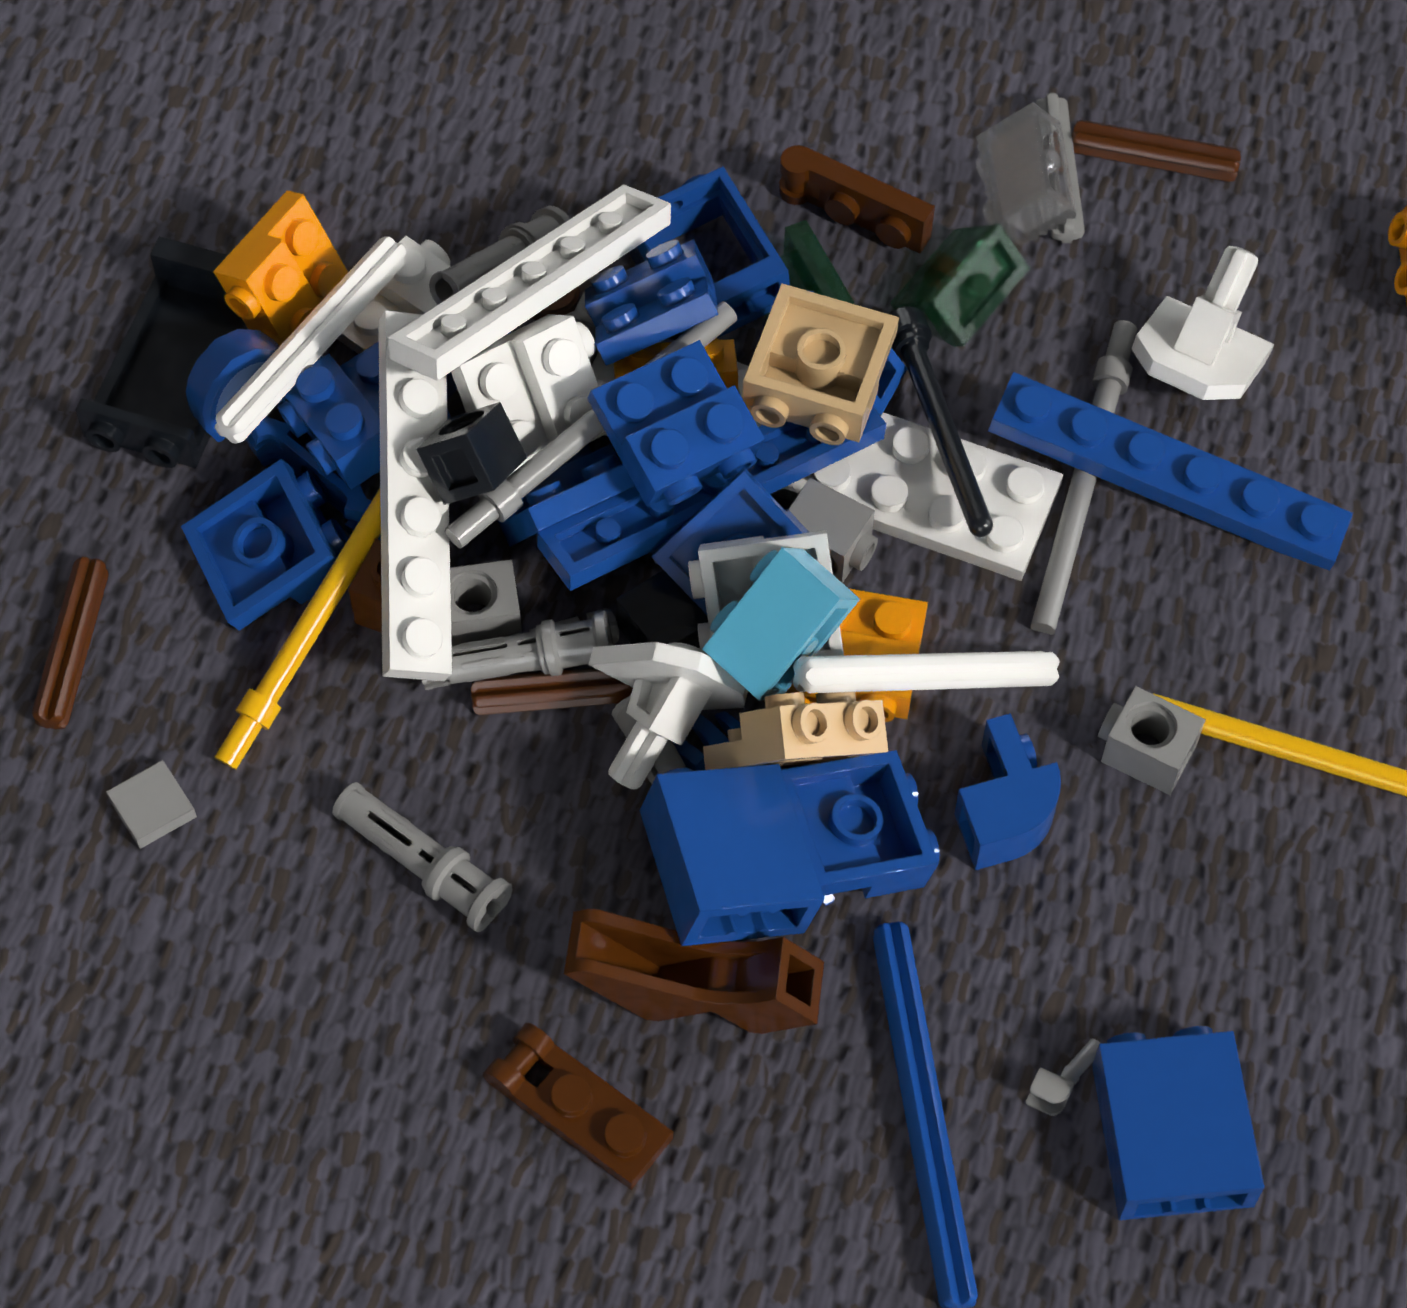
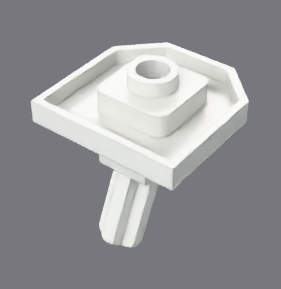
(1200, 344)
(667, 697)

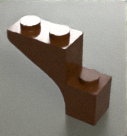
(646, 971)

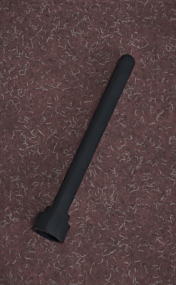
(911, 347)

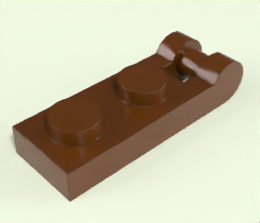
(855, 198)
(580, 1107)

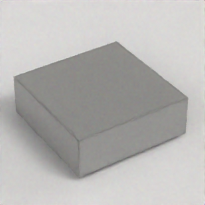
(151, 804)

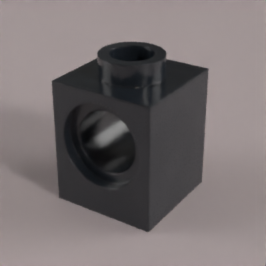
(472, 453)
(659, 613)

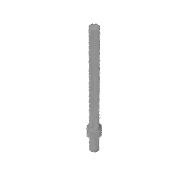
(1110, 381)
(508, 495)

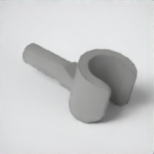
(1050, 1091)

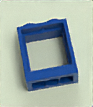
(703, 199)

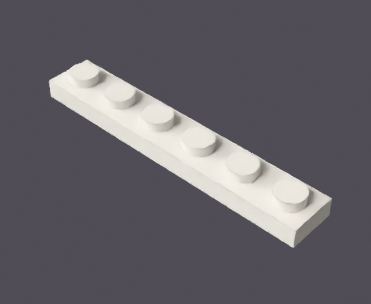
(528, 282)
(412, 520)

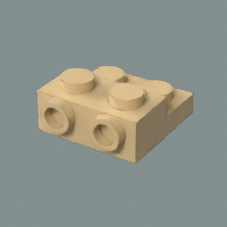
(818, 365)
(802, 733)

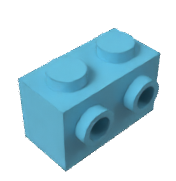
(778, 620)

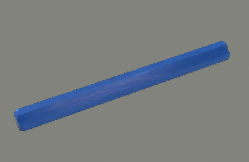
(925, 1117)

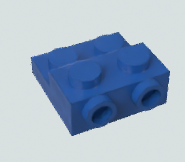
(650, 300)
(339, 414)
(676, 425)
(569, 490)
(734, 512)
(265, 543)
(863, 825)

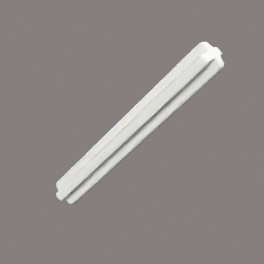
(310, 340)
(924, 671)

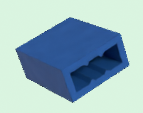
(730, 854)
(1176, 1123)

